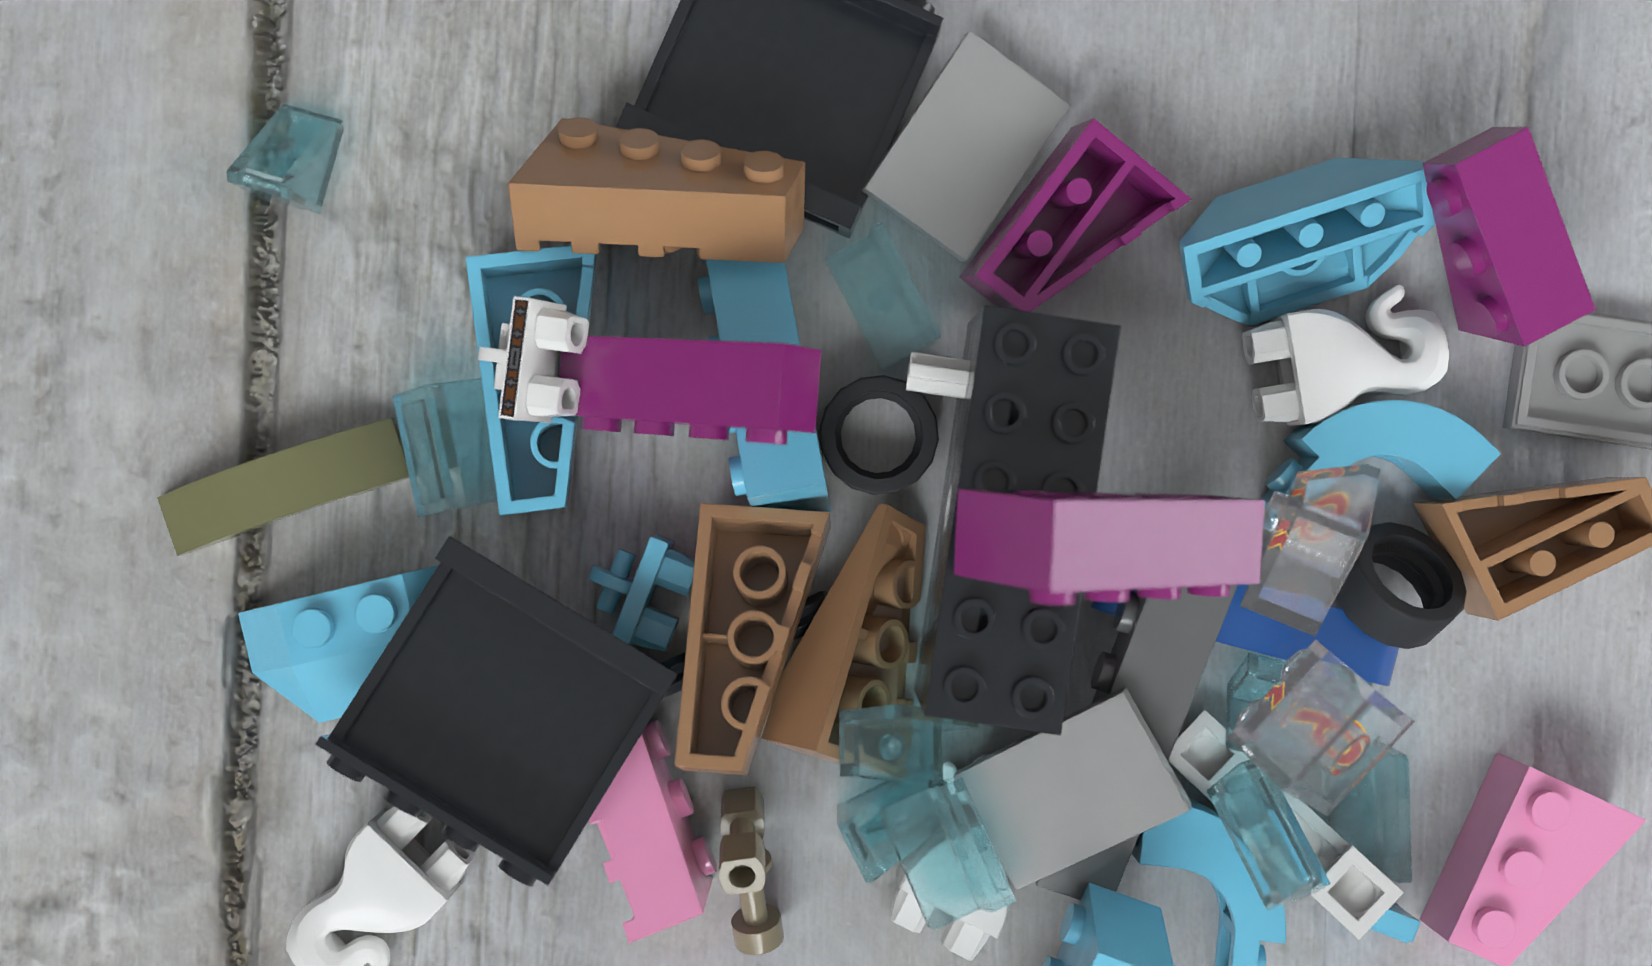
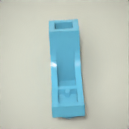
(1420, 439)
(1202, 845)

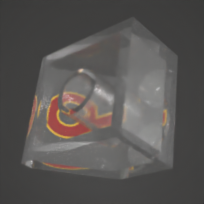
(1312, 544)
(1318, 728)

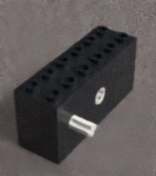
(1023, 420)

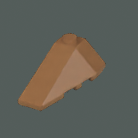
(856, 642)

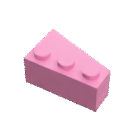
(652, 840)
(1521, 859)

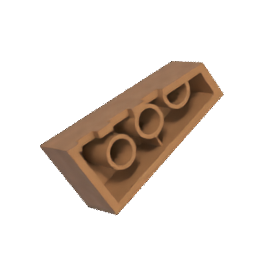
(656, 193)
(742, 619)

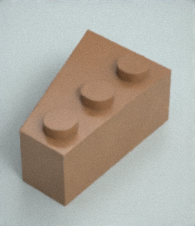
(1538, 538)

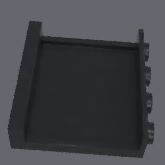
(793, 81)
(498, 714)

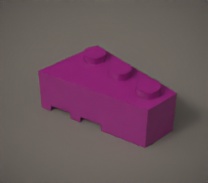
(1069, 218)

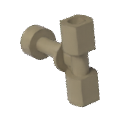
(743, 868)

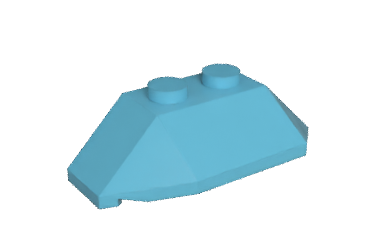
(1304, 237)
(328, 642)

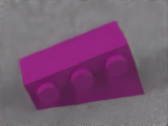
(1504, 239)

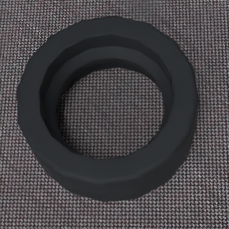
(924, 425)
(1424, 566)

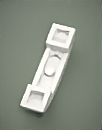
(1357, 888)

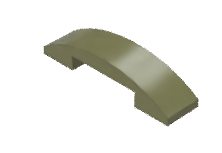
(283, 485)

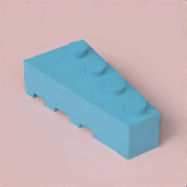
(528, 457)

